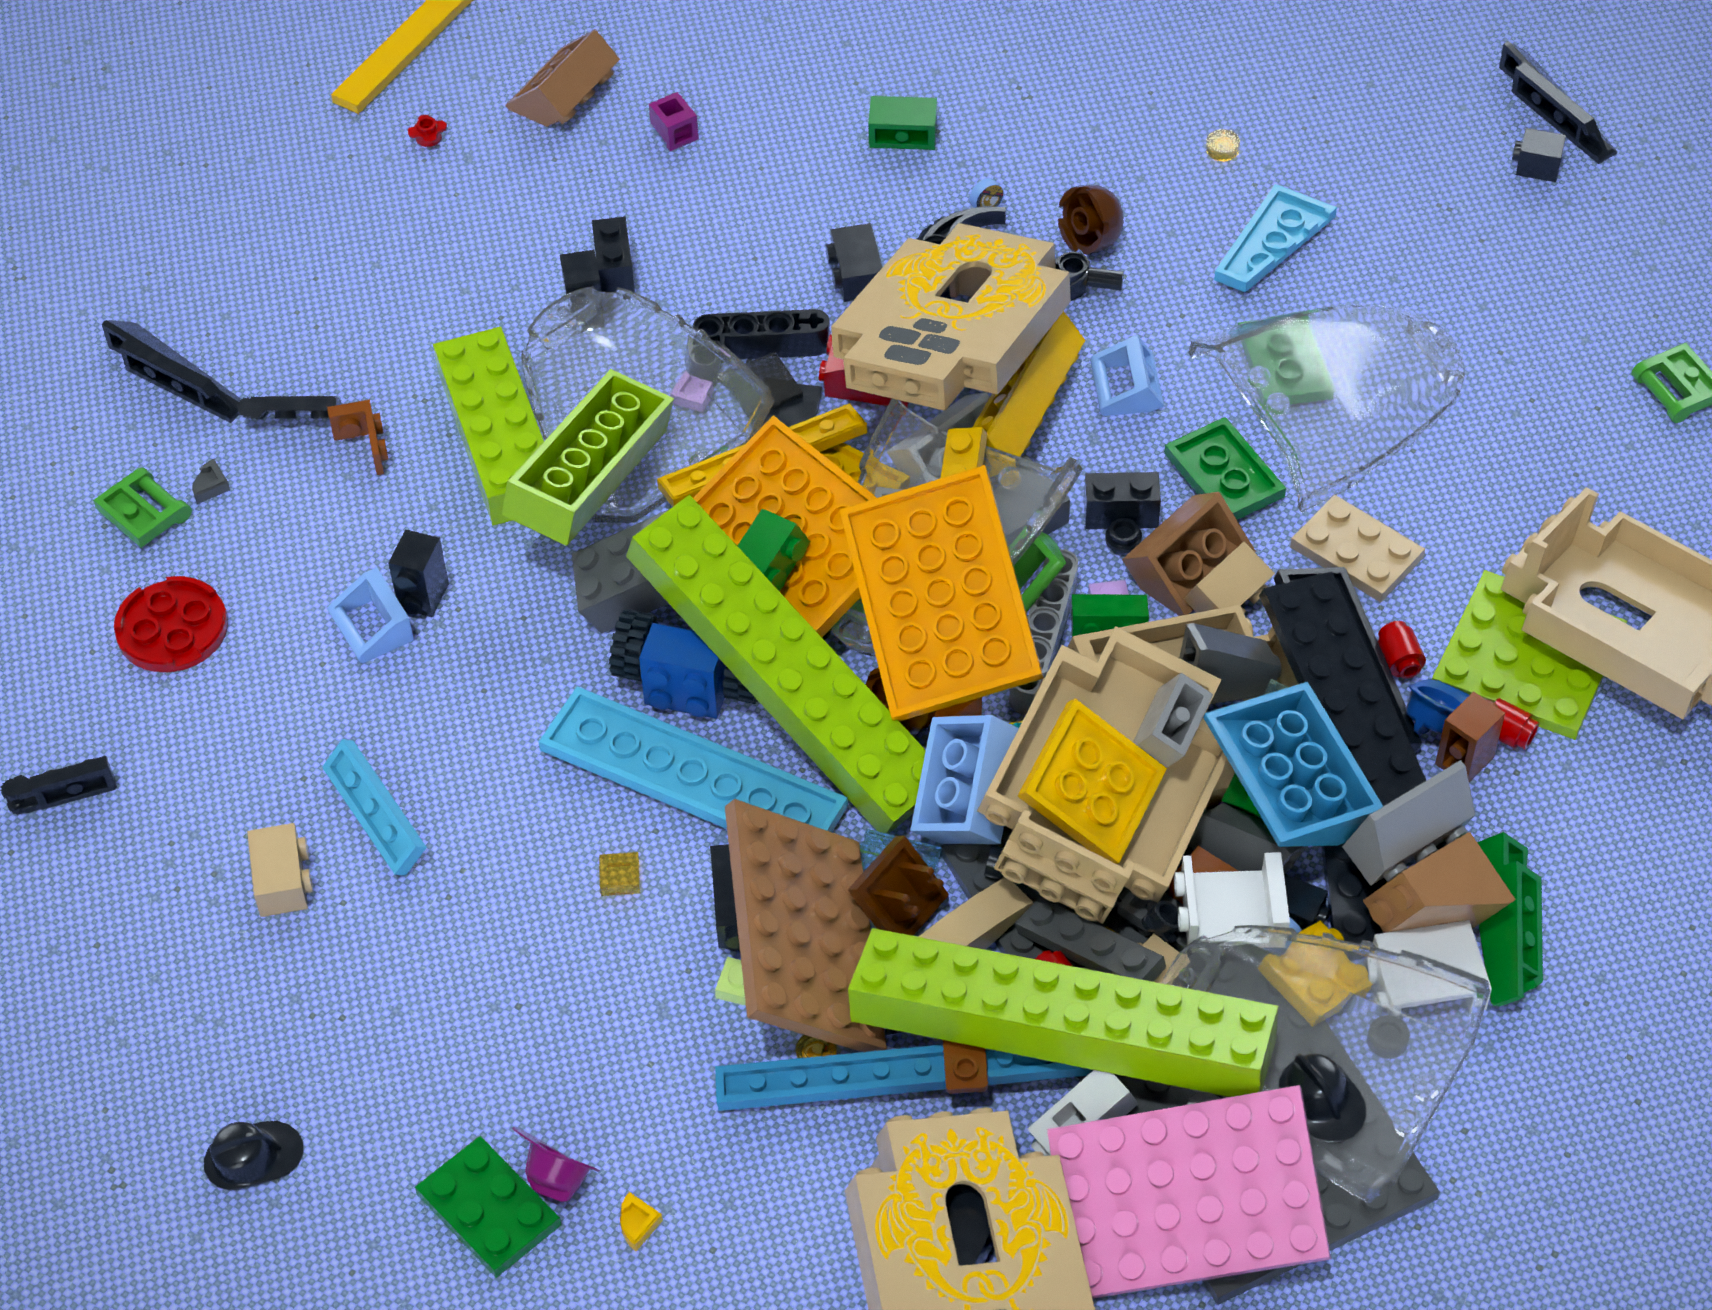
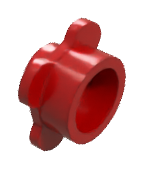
(427, 131)

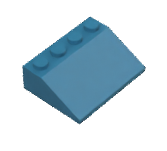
(1294, 767)

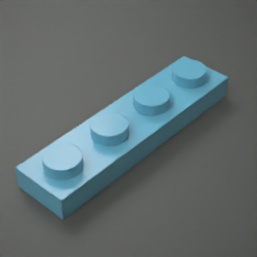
(374, 807)

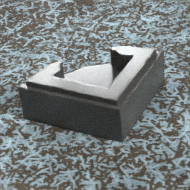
(209, 482)

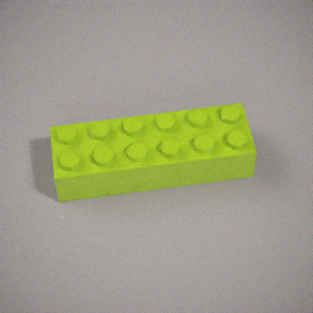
(488, 410)
(587, 457)

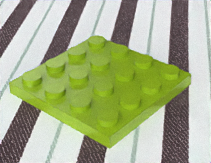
(1504, 662)

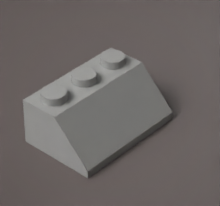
(1413, 825)

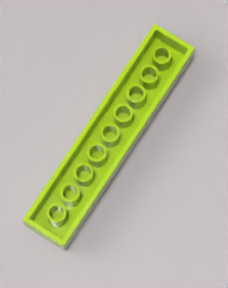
(782, 662)
(1064, 1014)

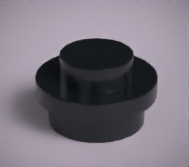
(1123, 535)

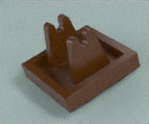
(898, 889)

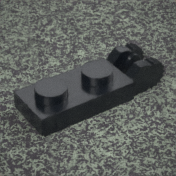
(287, 406)
(58, 786)

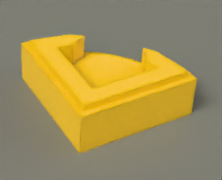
(638, 1220)

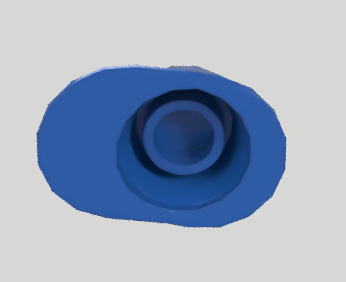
(1431, 704)

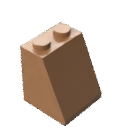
(1441, 889)

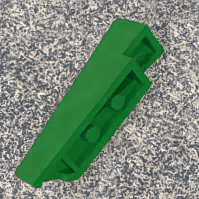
(1513, 935)

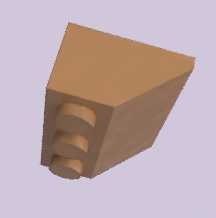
(565, 80)
(1185, 550)

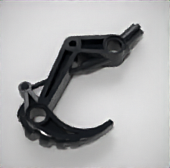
(1074, 262)

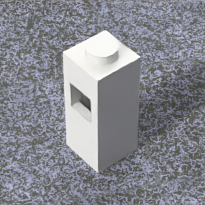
(1093, 1099)

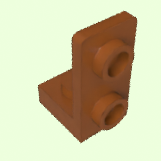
(358, 420)
(964, 1068)

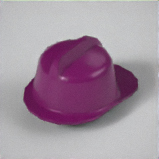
(552, 1171)

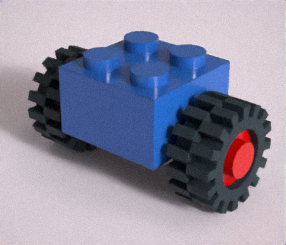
(673, 666)

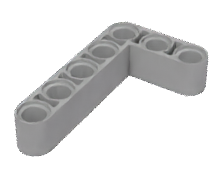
(1047, 623)

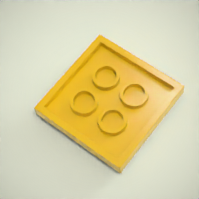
(1092, 782)

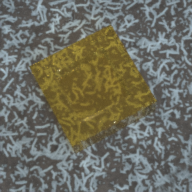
(619, 873)

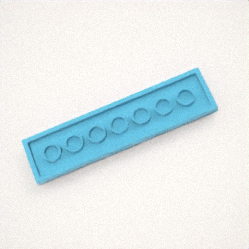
(679, 764)

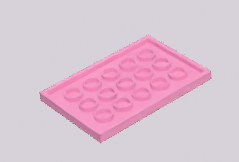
(1193, 1191)

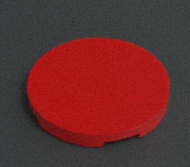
(171, 624)

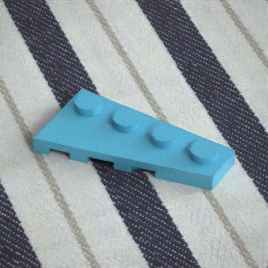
(1272, 234)

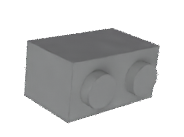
(1173, 719)

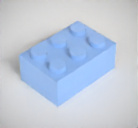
(955, 777)

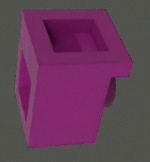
(674, 121)

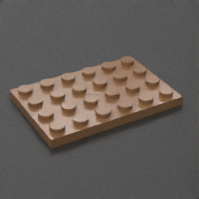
(798, 924)

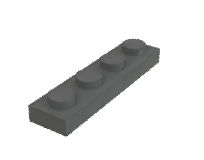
(1088, 942)

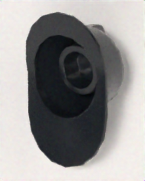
(1330, 1098)
(252, 1154)

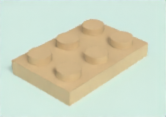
(1367, 548)

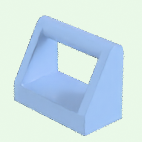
(1145, 395)
(374, 588)

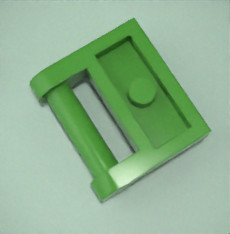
(1685, 373)
(134, 514)

